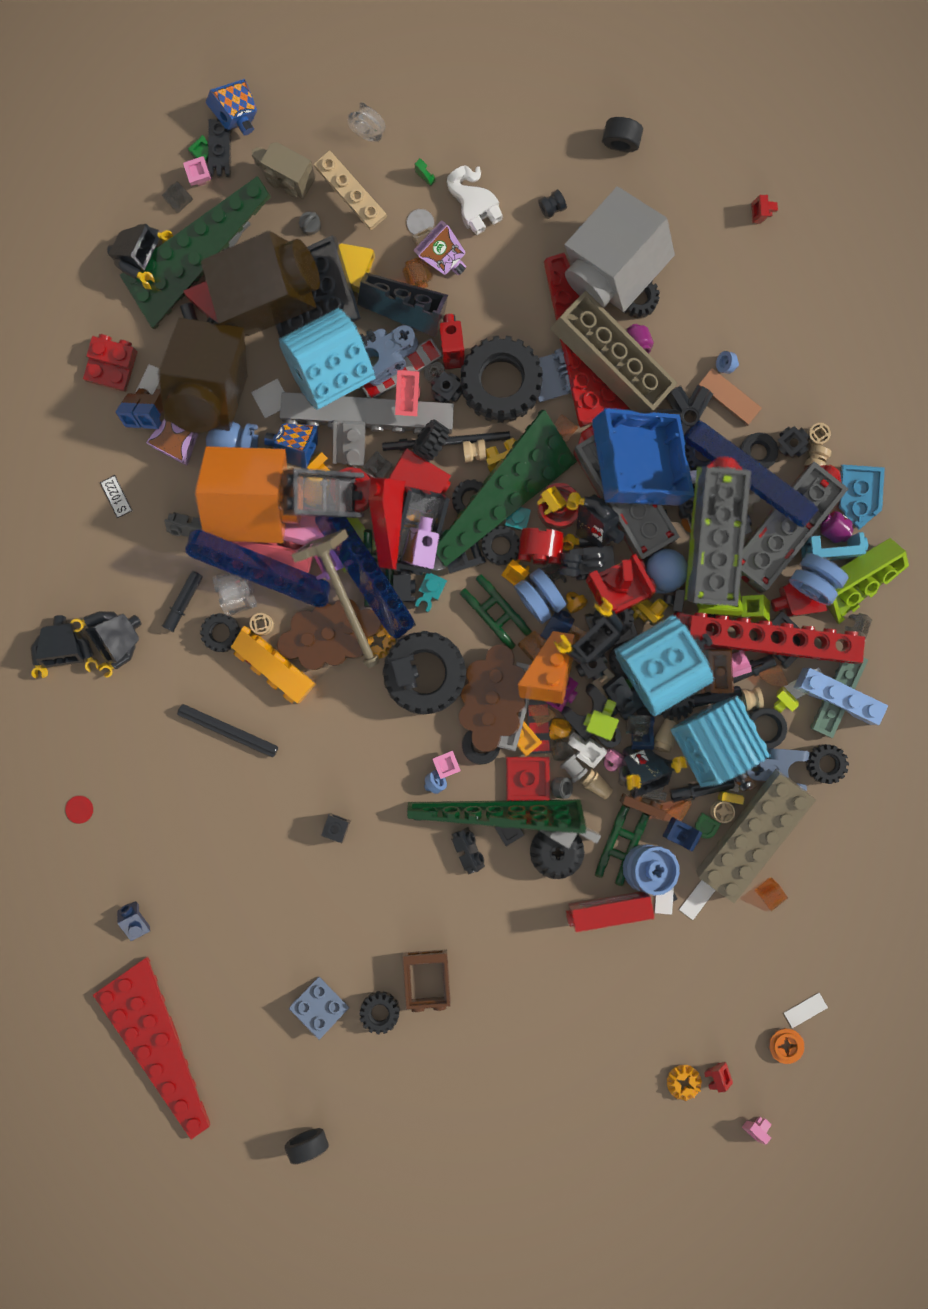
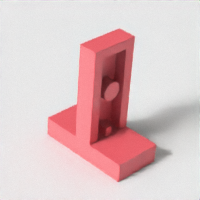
(407, 393)

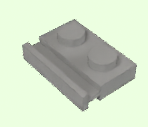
(349, 442)

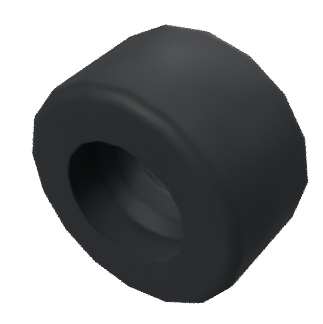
(622, 134)

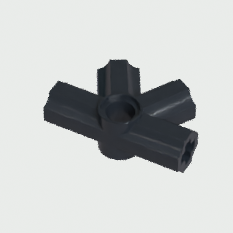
(683, 405)

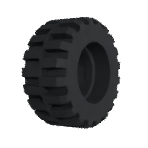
(501, 351)
(454, 672)

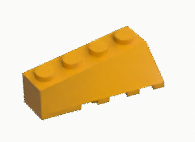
(270, 663)

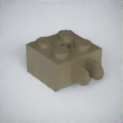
(285, 169)

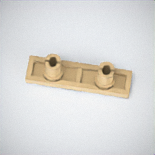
(350, 190)

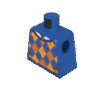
(233, 106)
(297, 441)

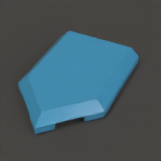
(864, 493)

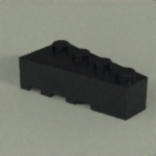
(403, 302)

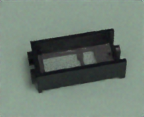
(320, 493)
(417, 504)

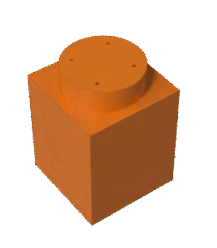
(243, 494)

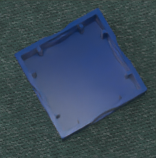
(642, 457)

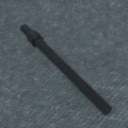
(404, 444)

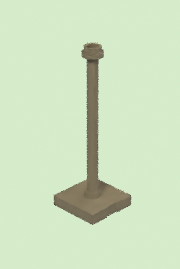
(321, 548)

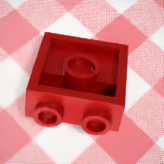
(110, 362)

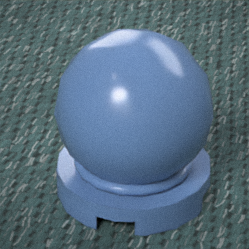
(235, 437)
(667, 570)

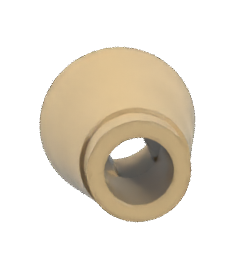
(664, 738)
(596, 784)

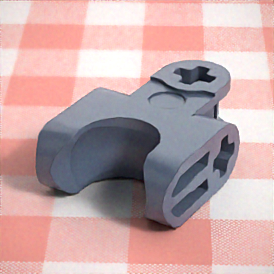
(391, 351)
(780, 760)

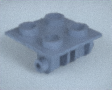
(554, 376)
(318, 1008)

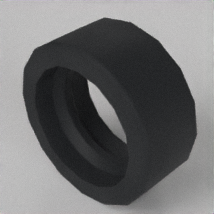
(781, 723)
(306, 1146)

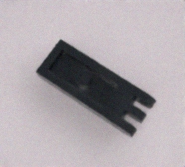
(219, 148)

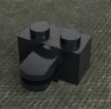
(594, 559)

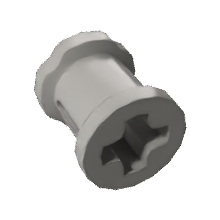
(573, 768)

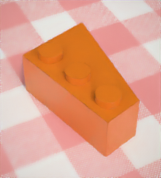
(548, 673)

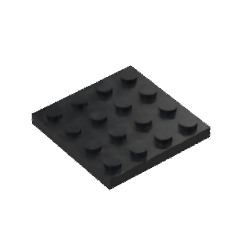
(333, 291)

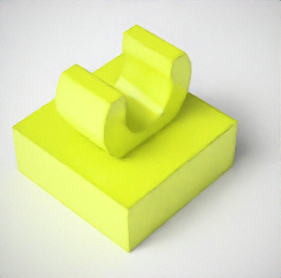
(785, 700)

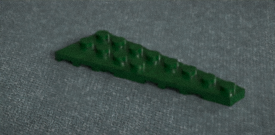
(178, 260)
(523, 473)
(524, 814)

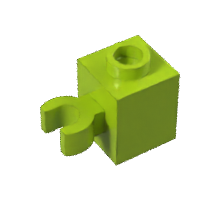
(755, 608)
(602, 723)

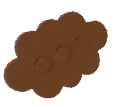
(326, 635)
(492, 698)

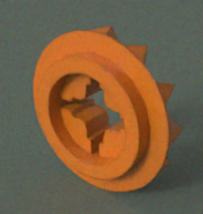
(794, 1052)

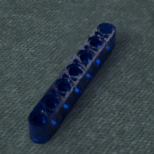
(762, 481)
(257, 568)
(368, 577)

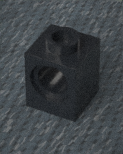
(336, 828)

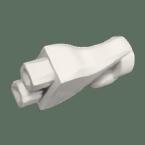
(475, 201)

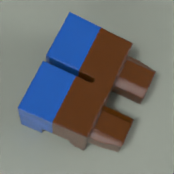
(141, 409)

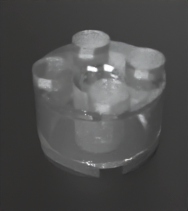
(234, 593)

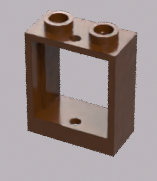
(426, 957)

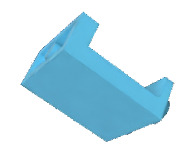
(856, 547)

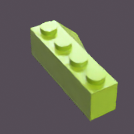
(866, 575)

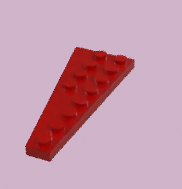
(587, 389)

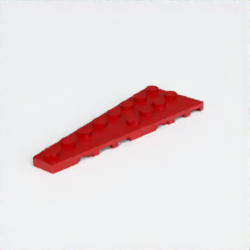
(143, 1022)

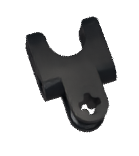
(598, 704)

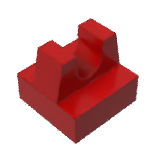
(762, 209)
(721, 1077)

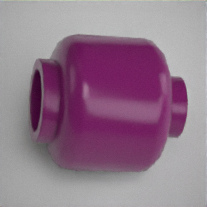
(642, 336)
(836, 527)

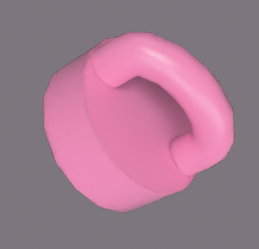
(614, 757)

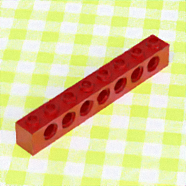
(852, 643)

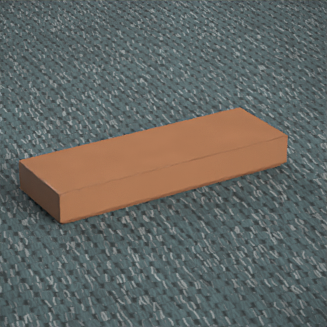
(730, 397)

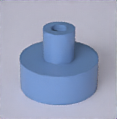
(727, 362)
(434, 783)

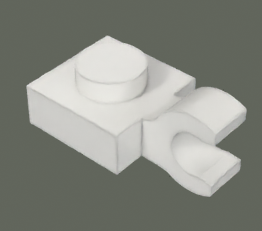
(588, 751)

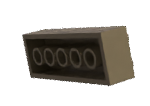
(613, 355)
(755, 836)

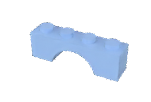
(854, 702)

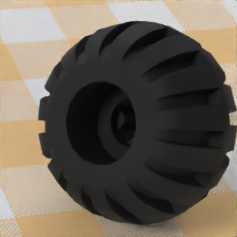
(548, 864)

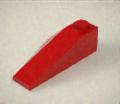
(386, 513)

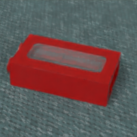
(610, 911)

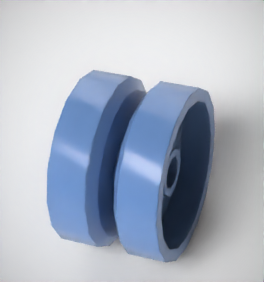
(818, 579)
(537, 598)
(651, 869)

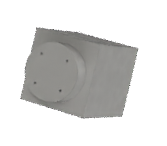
(618, 250)

